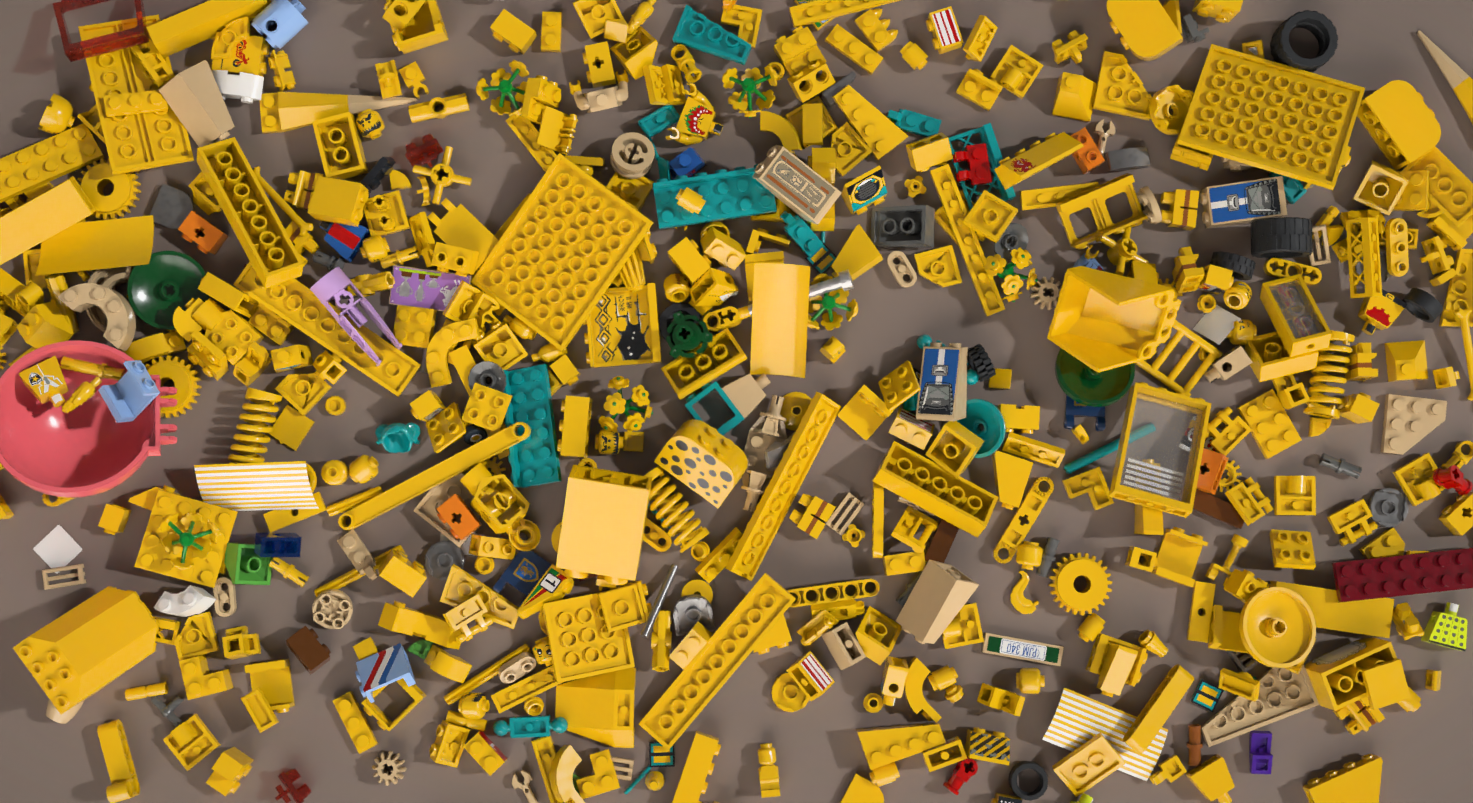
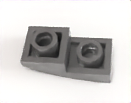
(1128, 158)
(775, 452)

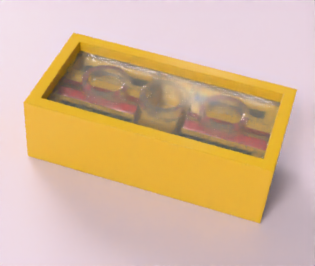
(1295, 315)

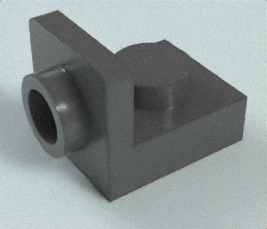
(1190, 29)

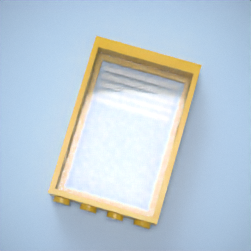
(1160, 449)

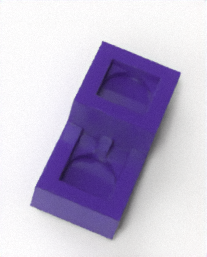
(1259, 752)

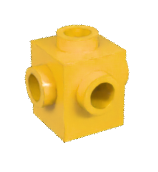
(329, 367)

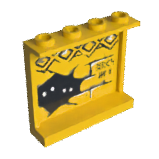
(624, 328)

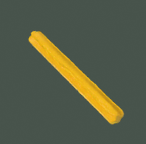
(352, 575)
(482, 677)

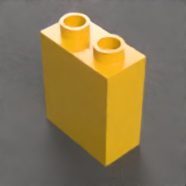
(603, 524)

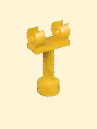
(1238, 542)

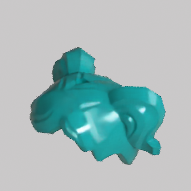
(398, 436)

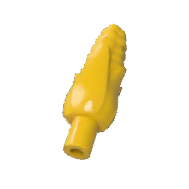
(643, 11)
(81, 394)

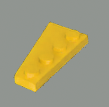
(870, 124)
(1459, 290)
(462, 586)

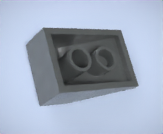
(903, 226)

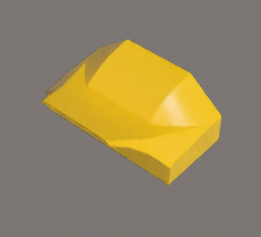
(203, 195)

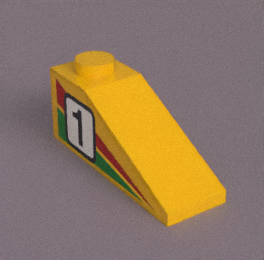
(550, 588)

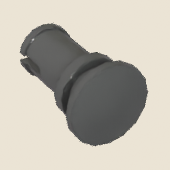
(330, 262)

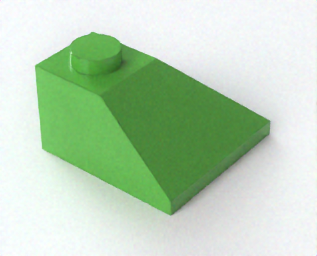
(246, 566)

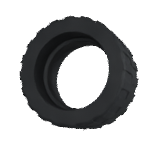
(1319, 26)
(1281, 237)

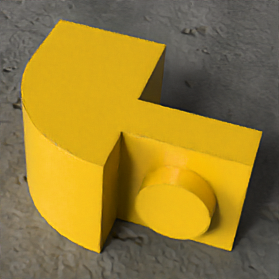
(182, 319)
(252, 364)
(1289, 392)
(447, 664)
(1001, 699)

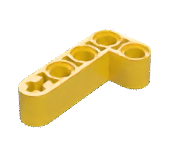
(19, 296)
(118, 762)

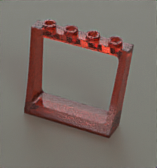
(101, 44)

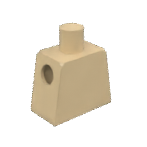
(1234, 358)
(747, 393)

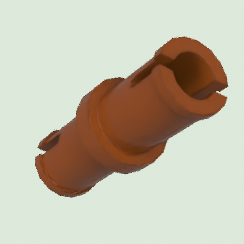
(1194, 745)

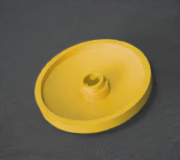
(1277, 627)

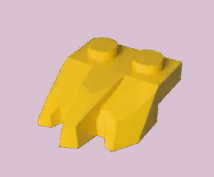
(471, 303)

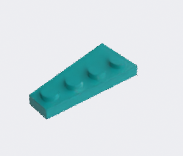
(702, 34)

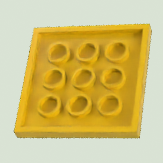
(153, 554)
(581, 640)

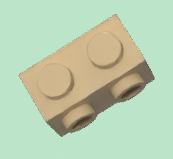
(843, 646)

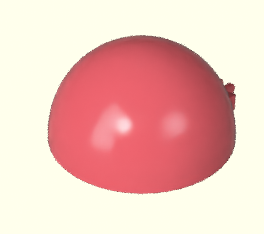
(80, 449)

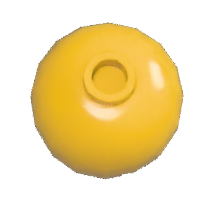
(57, 115)

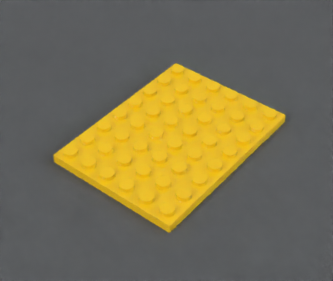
(1271, 116)
(562, 252)

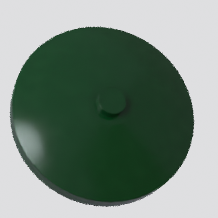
(164, 285)
(1090, 387)

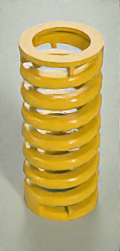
(1313, 407)
(258, 426)
(673, 512)

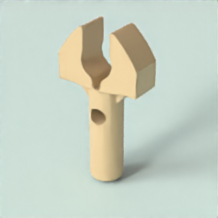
(1103, 136)
(525, 787)

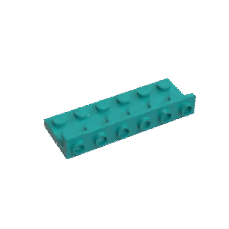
(726, 197)
(535, 458)

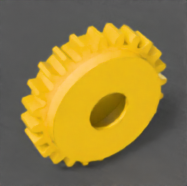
(119, 200)
(183, 379)
(1096, 583)

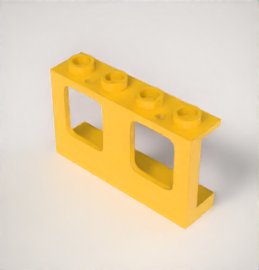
(1095, 200)

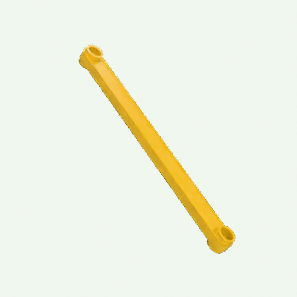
(434, 476)

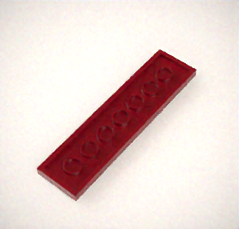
(1404, 575)

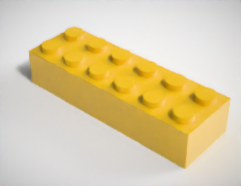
(935, 489)

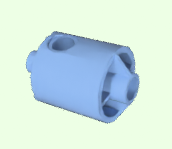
(286, 17)

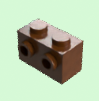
(308, 649)

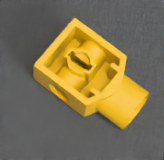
(226, 330)

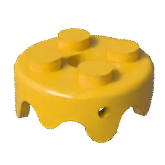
(1178, 100)

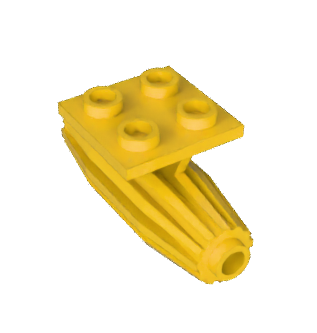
(632, 272)

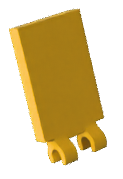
(464, 231)

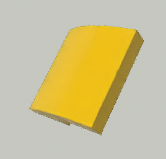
(664, 85)

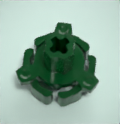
(679, 327)

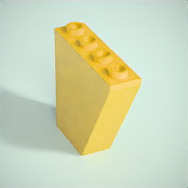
(1352, 784)

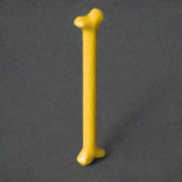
(303, 226)
(1463, 316)

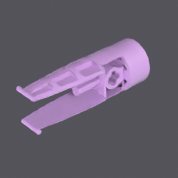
(333, 287)

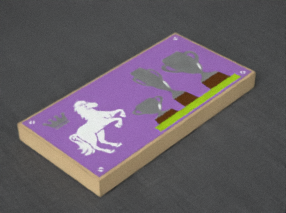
(424, 287)

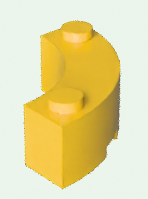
(824, 163)
(418, 623)

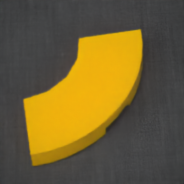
(229, 38)

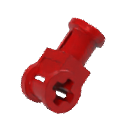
(1452, 478)
(961, 775)

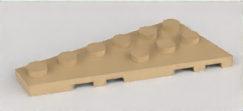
(1280, 696)

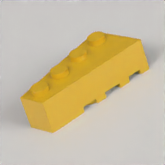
(898, 742)

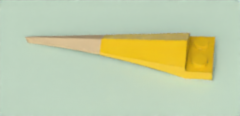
(1459, 80)
(295, 110)

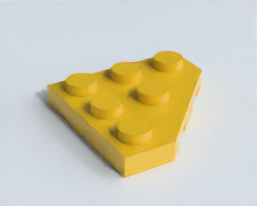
(1120, 89)

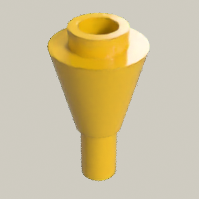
(654, 780)

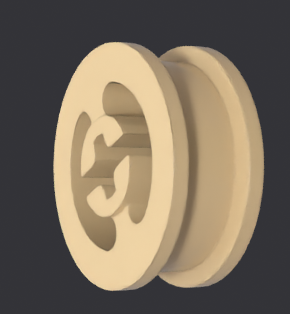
(623, 149)

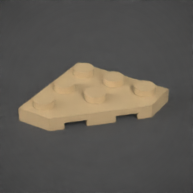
(1409, 421)

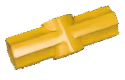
(426, 110)

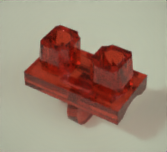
(425, 152)
(287, 780)

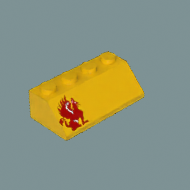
(1036, 159)

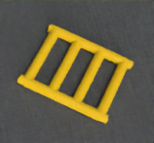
(1197, 342)

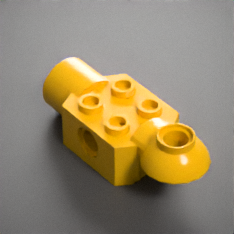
(501, 506)

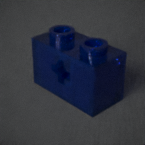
(277, 545)

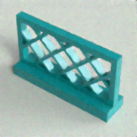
(994, 156)

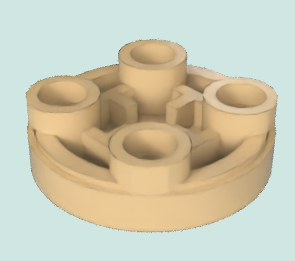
(1150, 205)
(332, 609)

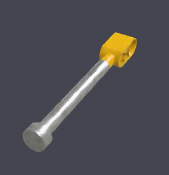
(843, 281)

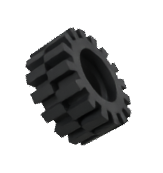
(980, 362)

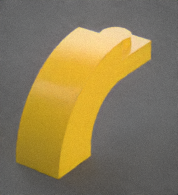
(783, 129)
(155, 346)
(913, 690)
(562, 775)

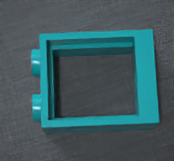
(693, 399)

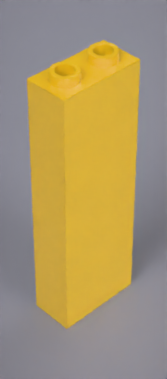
(200, 23)
(42, 218)
(1361, 617)

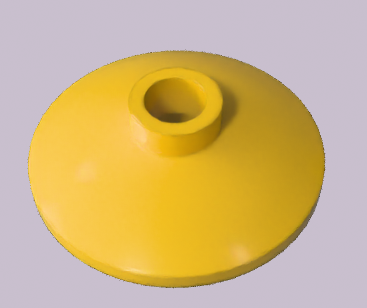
(790, 401)

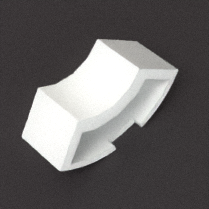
(242, 86)
(186, 603)

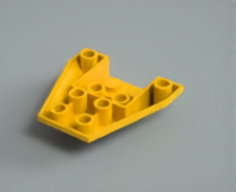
(600, 707)

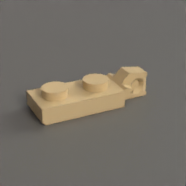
(358, 554)

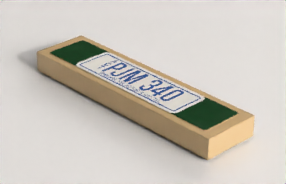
(1022, 649)

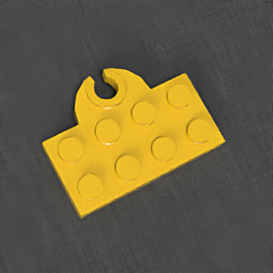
(1448, 189)

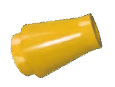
(1151, 642)

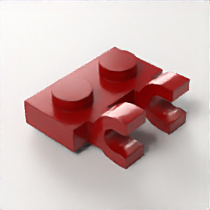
(978, 164)

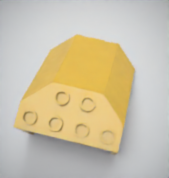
(1111, 318)
(89, 646)

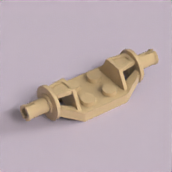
(756, 444)

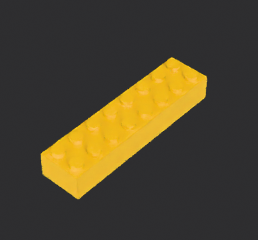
(249, 212)

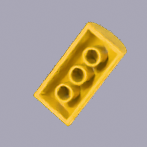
(691, 374)

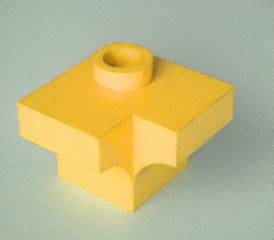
(240, 643)

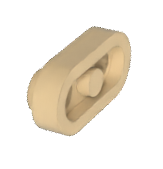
(901, 269)
(223, 597)
(517, 667)

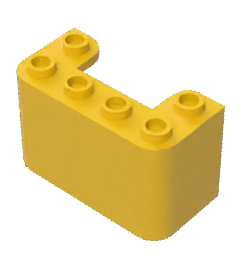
(422, 31)

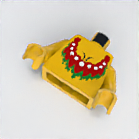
(695, 119)

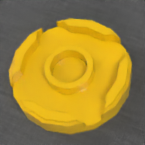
(788, 694)

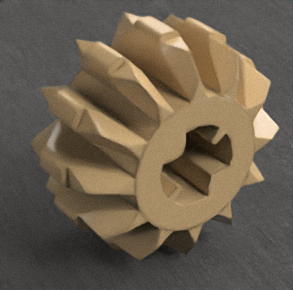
(1046, 285)
(388, 760)

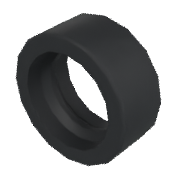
(1423, 305)
(1028, 795)

